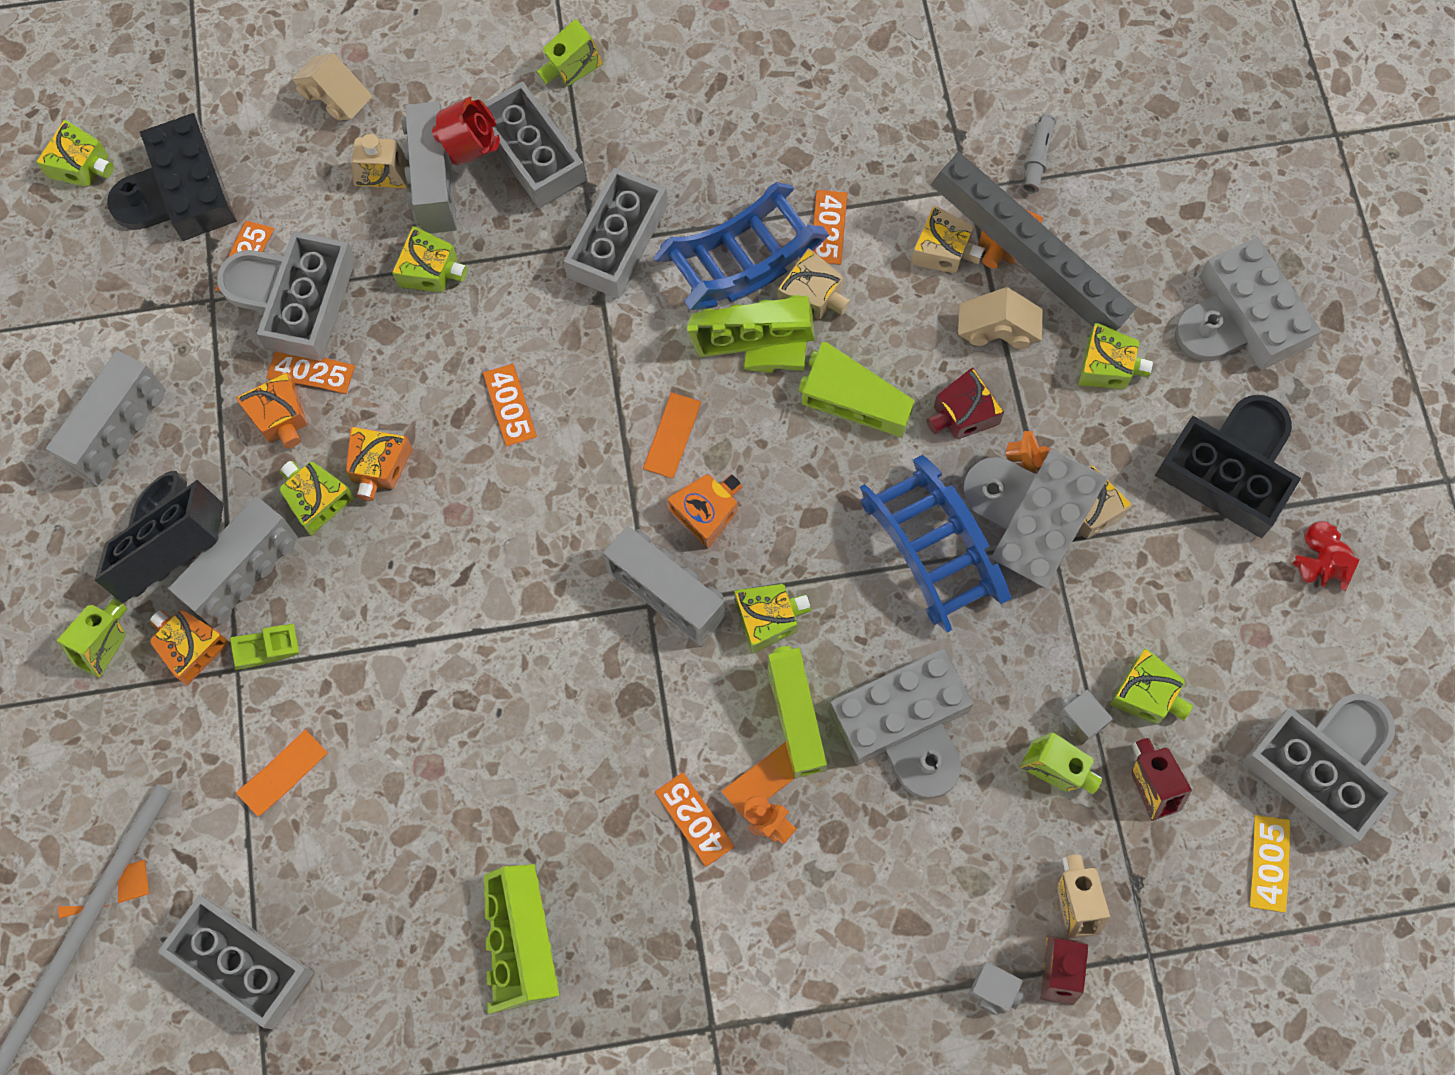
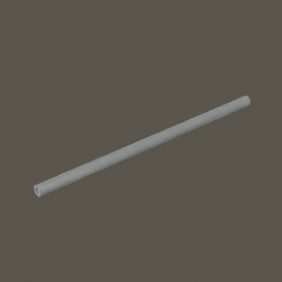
(81, 927)

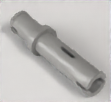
(1036, 162)

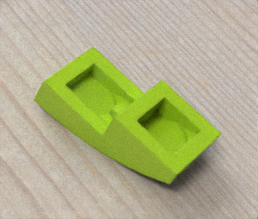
(782, 356)
(265, 647)

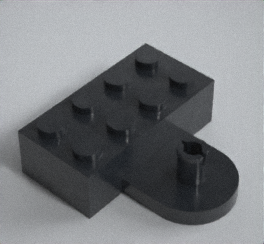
(178, 187)
(1235, 466)
(163, 532)

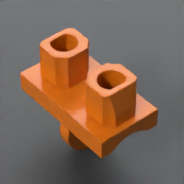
(1027, 452)
(767, 819)

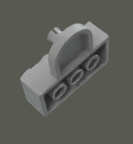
(293, 290)
(1247, 309)
(1037, 510)
(906, 721)
(1330, 765)

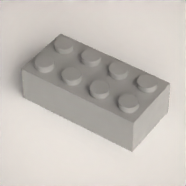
(534, 146)
(428, 171)
(616, 233)
(106, 418)
(235, 563)
(665, 585)
(236, 962)

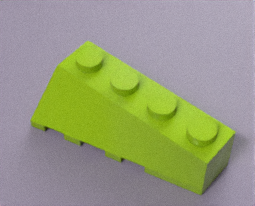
(751, 326)
(517, 940)

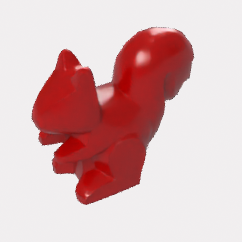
(1333, 559)

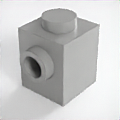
(1083, 716)
(996, 989)

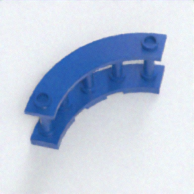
(754, 276)
(959, 522)

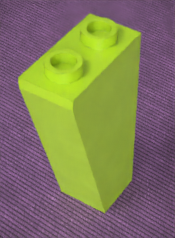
(854, 392)
(796, 711)

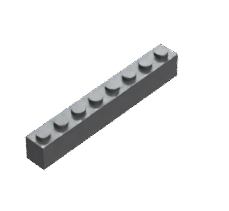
(1032, 244)

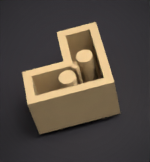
(334, 84)
(1002, 316)

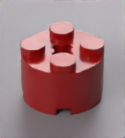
(466, 131)

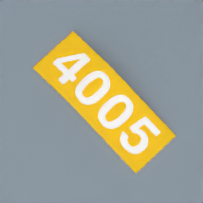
(1270, 863)

